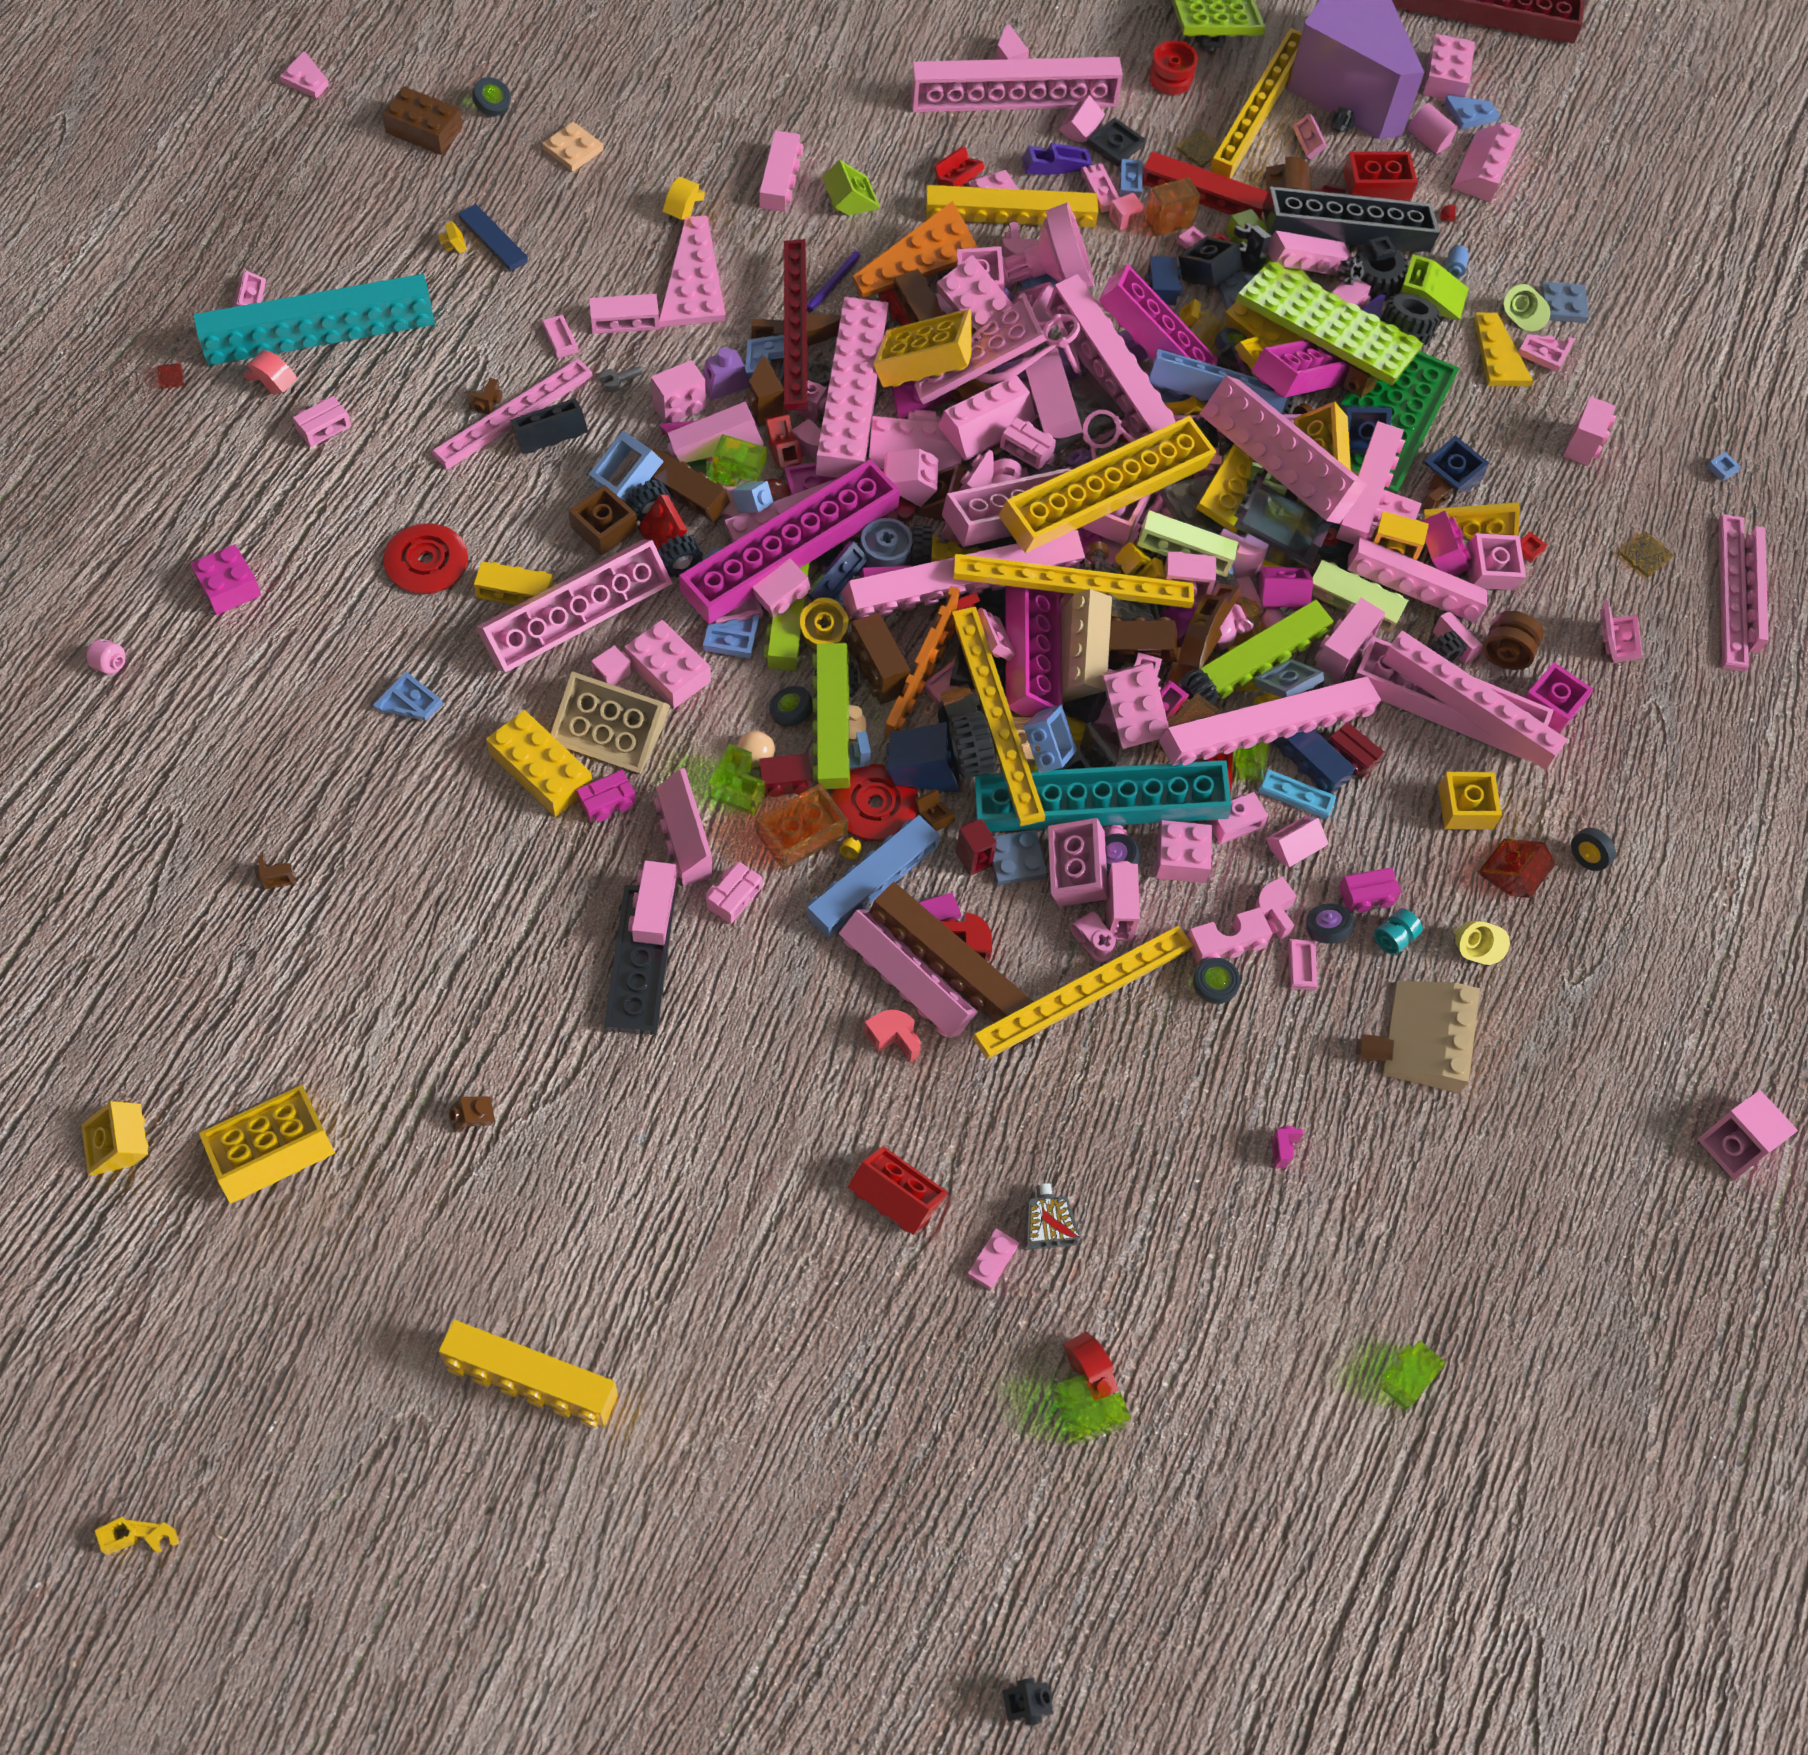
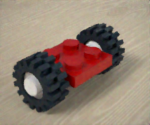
(664, 527)

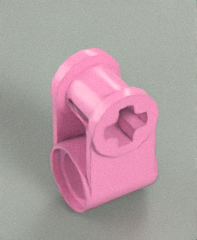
(1094, 936)

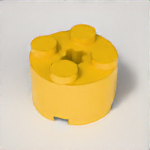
(813, 616)

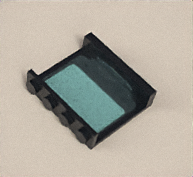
(1281, 521)

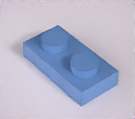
(1131, 177)

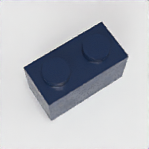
(1164, 278)

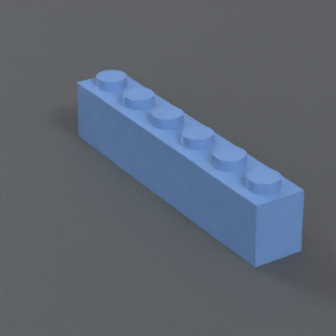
(1202, 379)
(872, 876)

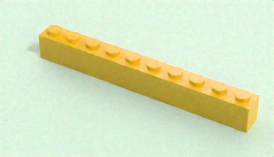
(1257, 107)

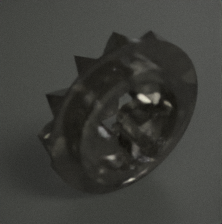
(818, 367)

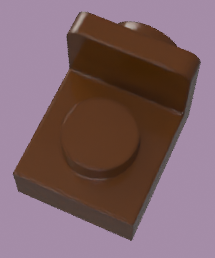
(1438, 493)
(276, 875)

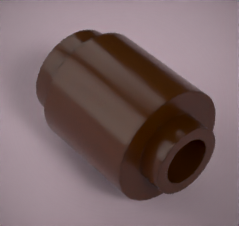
(1375, 1048)

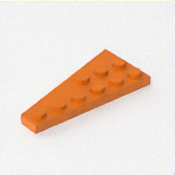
(927, 248)
(932, 649)

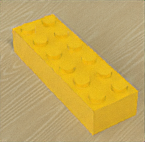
(529, 1374)

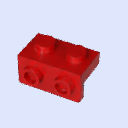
(957, 168)

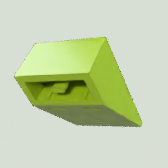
(1435, 284)

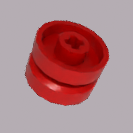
(1173, 67)

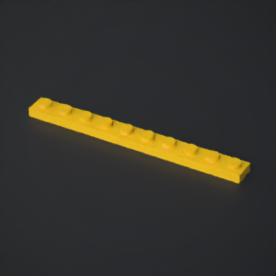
(1072, 580)
(998, 716)
(1081, 992)

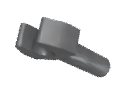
(616, 379)

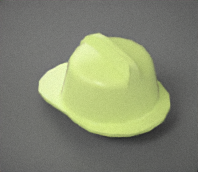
(1526, 307)

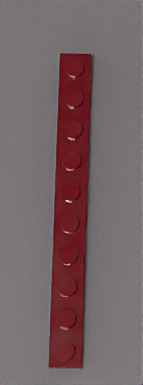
(795, 325)

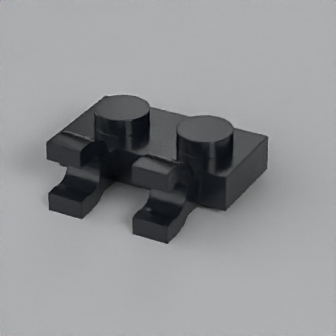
(1256, 249)

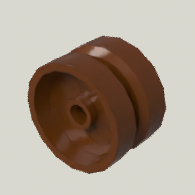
(1513, 640)

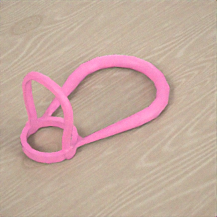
(1064, 342)
(1118, 430)

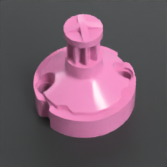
(1057, 253)

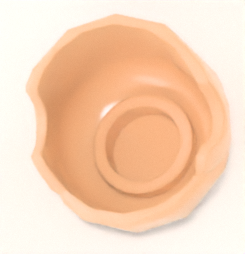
(759, 744)

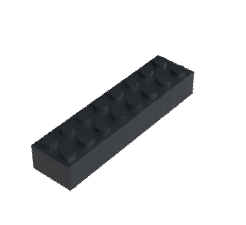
(1351, 218)

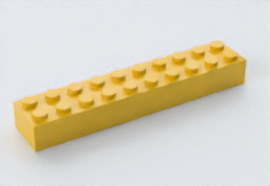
(1106, 484)

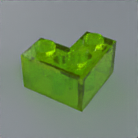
(737, 460)
(733, 785)
(1086, 1417)

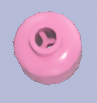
(105, 656)

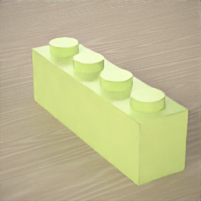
(1170, 535)
(1344, 588)

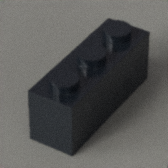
(549, 426)

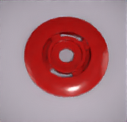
(425, 577)
(896, 809)

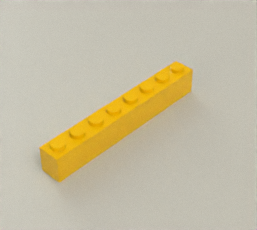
(1010, 205)

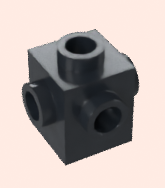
(1210, 46)
(1028, 1702)

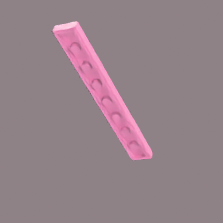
(499, 422)
(1733, 593)

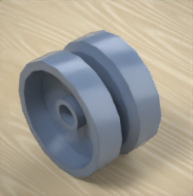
(886, 543)

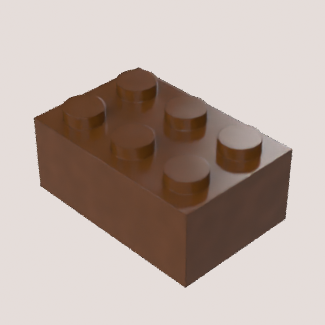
(422, 120)
(1141, 636)
(878, 658)

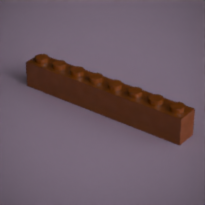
(948, 955)

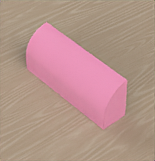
(1053, 396)

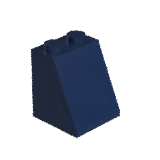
(923, 758)

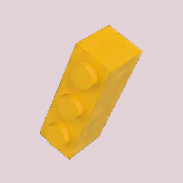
(509, 583)

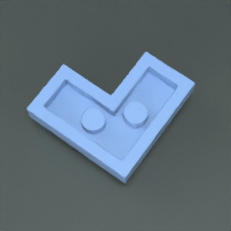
(771, 347)

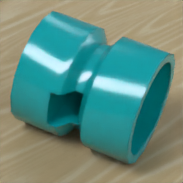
(1398, 931)

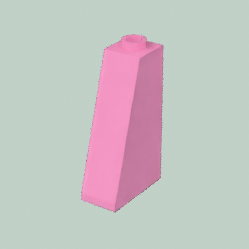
(701, 437)

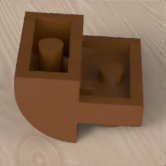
(1292, 175)

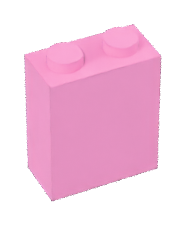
(1123, 901)

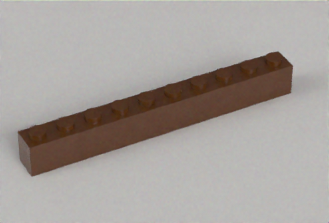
(919, 305)

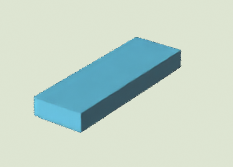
(1297, 794)

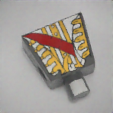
(1049, 1221)

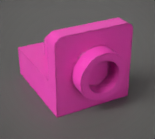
(1282, 1145)

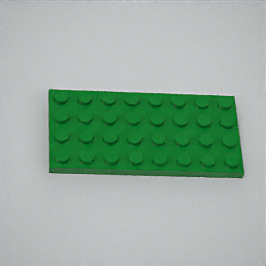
(1414, 405)

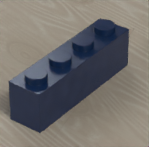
(1316, 759)

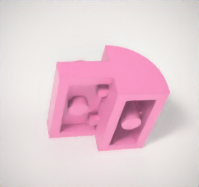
(1249, 554)

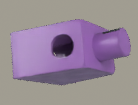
(724, 374)

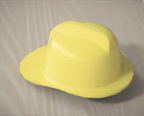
(1482, 942)

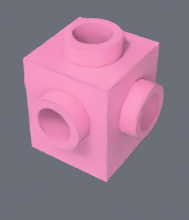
(816, 401)

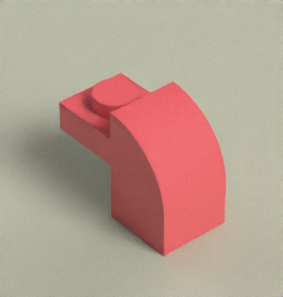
(270, 371)
(893, 1027)

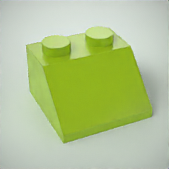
(849, 190)

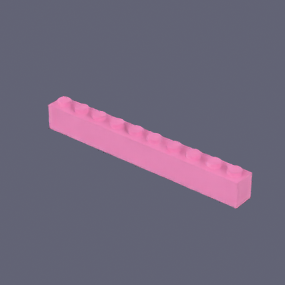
(1269, 721)

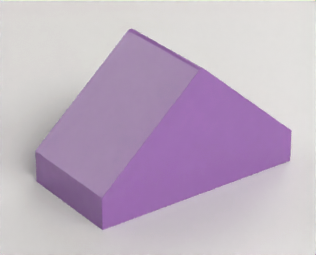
(1360, 61)

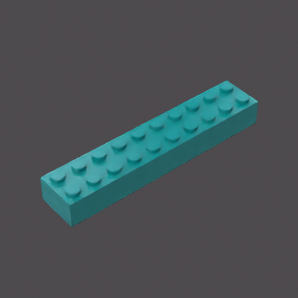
(314, 319)
(1113, 795)

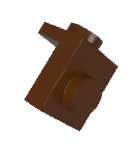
(487, 400)
(933, 810)
(471, 1112)

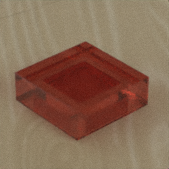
(170, 375)

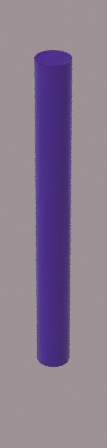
(830, 284)

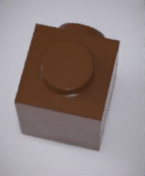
(1359, 381)

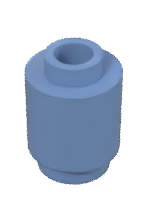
(1457, 261)

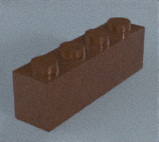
(691, 488)

